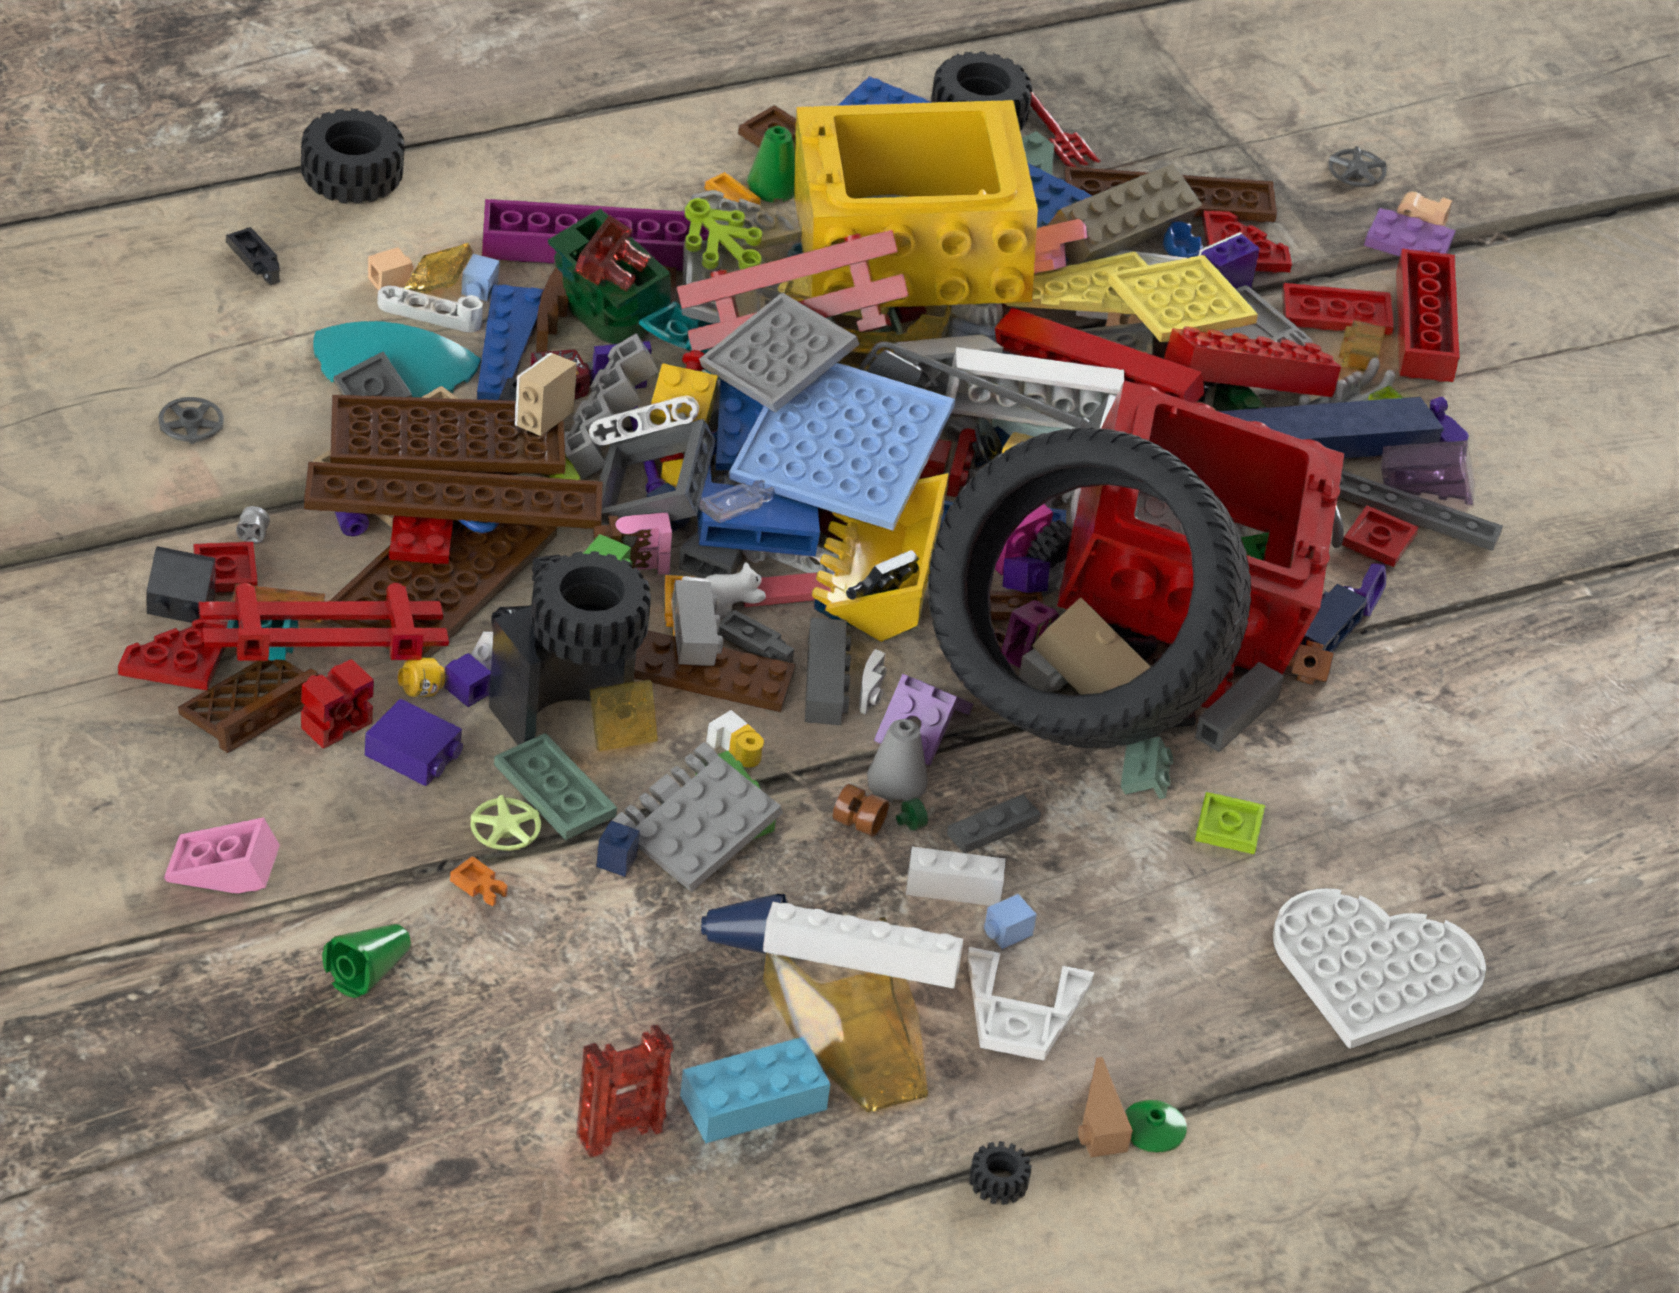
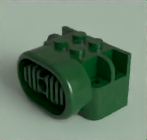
(607, 308)

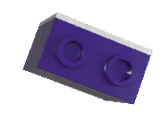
(1234, 259)

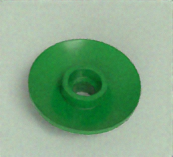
(1156, 1126)

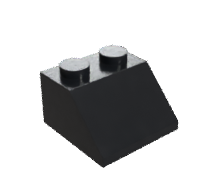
(179, 583)

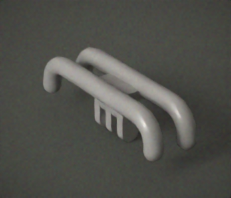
(1349, 388)

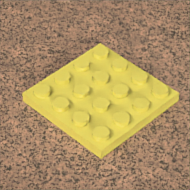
(1182, 295)

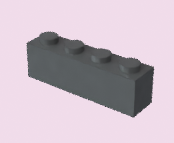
(826, 671)

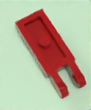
(961, 461)

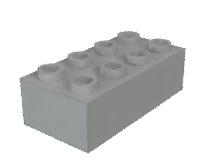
(943, 351)

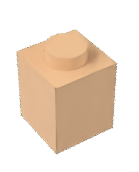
(389, 268)

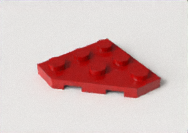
(1271, 256)
(175, 657)

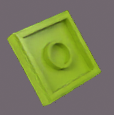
(1230, 823)

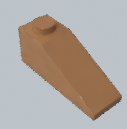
(1104, 1123)

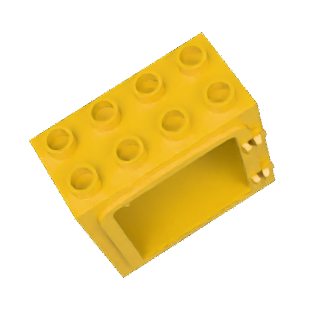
(968, 208)

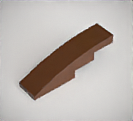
(552, 305)

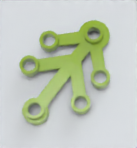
(700, 213)

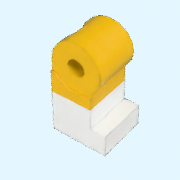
(737, 738)

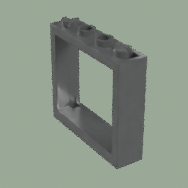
(685, 500)

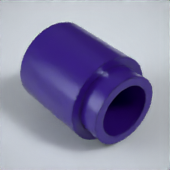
(352, 523)

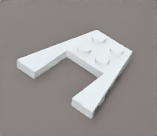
(1018, 1025)

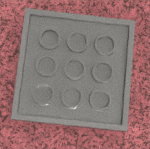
(779, 352)

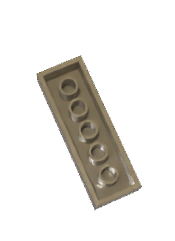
(1129, 214)

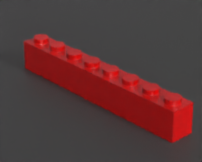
(1044, 339)

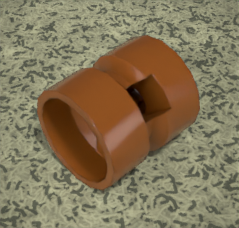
(859, 809)

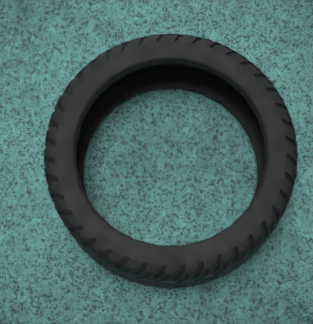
(993, 509)

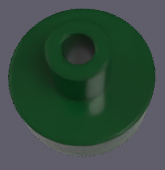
(913, 814)

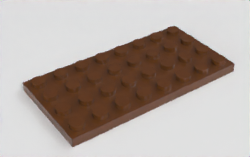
(441, 435)
(475, 573)

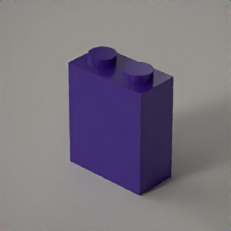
(413, 742)

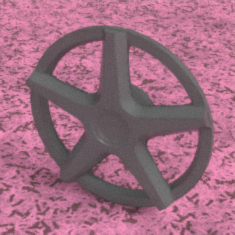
(1357, 167)
(191, 419)

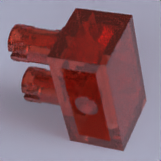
(604, 249)

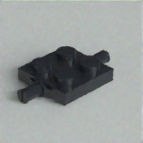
(886, 576)

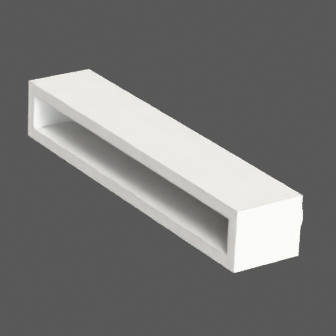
(863, 944)

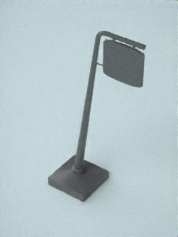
(898, 369)

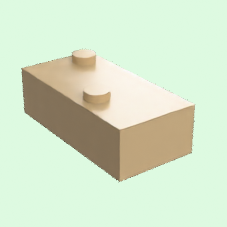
(1088, 651)

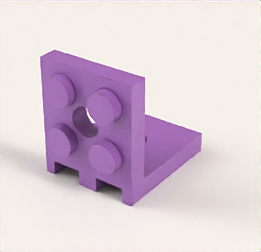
(927, 703)

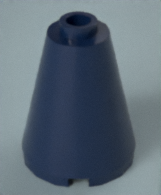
(741, 923)

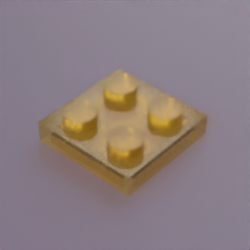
(439, 269)
(623, 715)

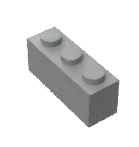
(696, 623)

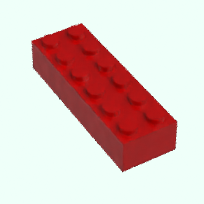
(1427, 315)
(1255, 361)

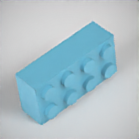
(754, 1089)

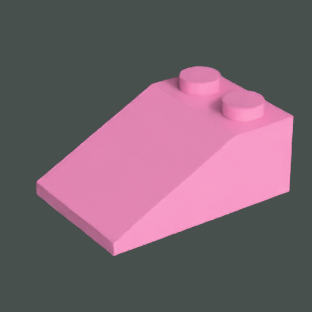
(225, 857)

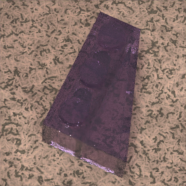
(1430, 469)

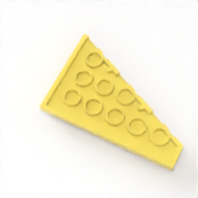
(1082, 286)

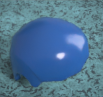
(1180, 242)

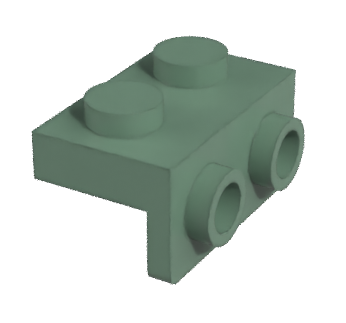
(1147, 767)

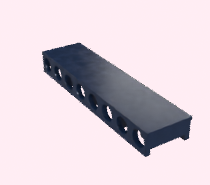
(1355, 426)

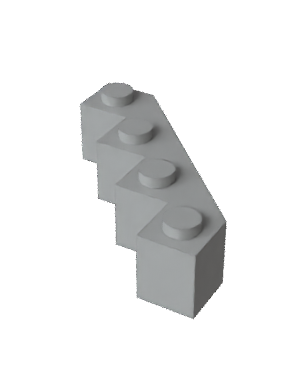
(611, 394)

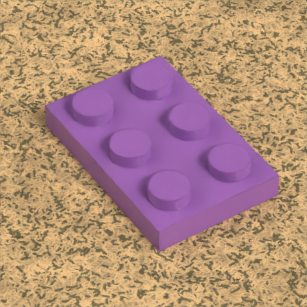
(1396, 231)

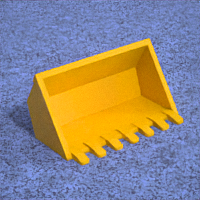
(868, 545)

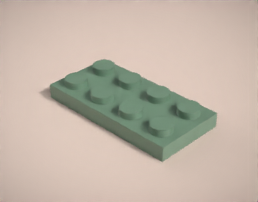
(555, 786)

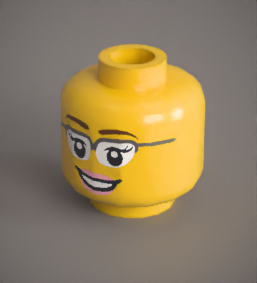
(421, 677)

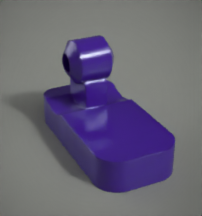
(1452, 430)
(1372, 587)

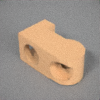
(1425, 209)

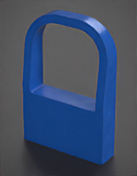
(775, 527)

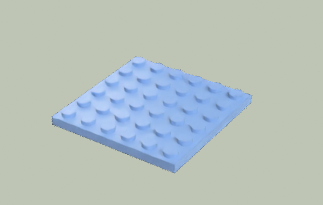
(846, 444)

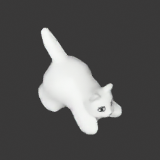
(733, 588)

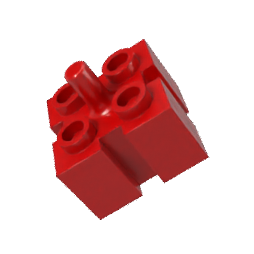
(337, 703)

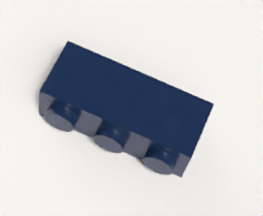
(1337, 617)

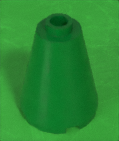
(774, 166)
(364, 957)

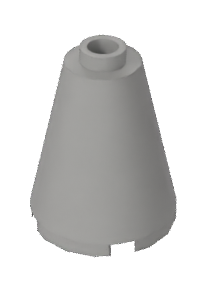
(899, 764)

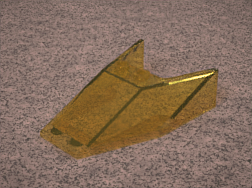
(858, 1030)

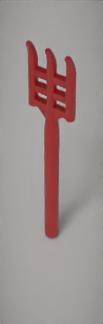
(1063, 138)

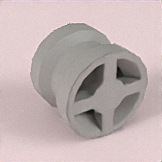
(253, 524)

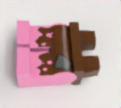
(646, 535)

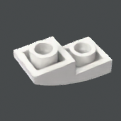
(871, 682)

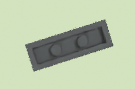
(993, 823)

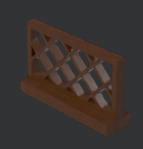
(257, 712)

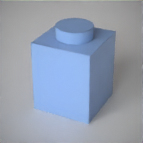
(480, 276)
(1010, 921)

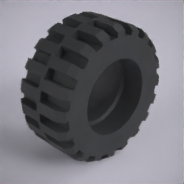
(983, 78)
(352, 156)
(590, 634)

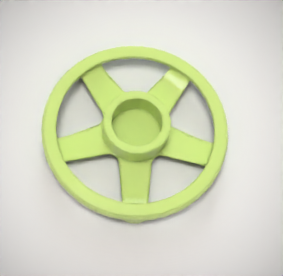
(505, 824)

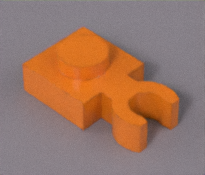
(477, 878)

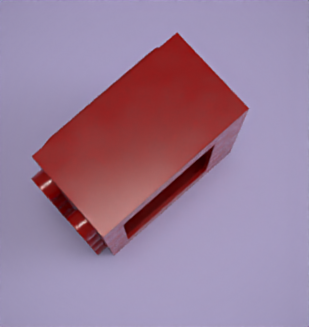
(1266, 482)

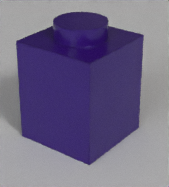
(1026, 574)
(467, 679)

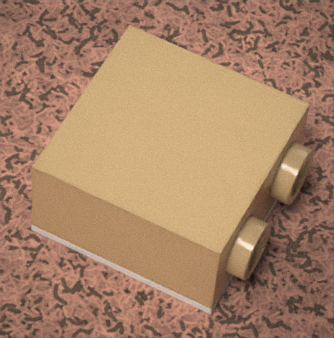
(545, 394)

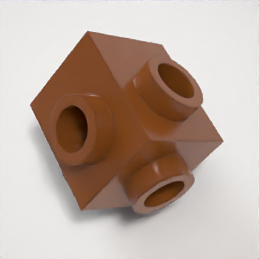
(1319, 671)

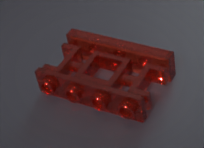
(605, 1072)

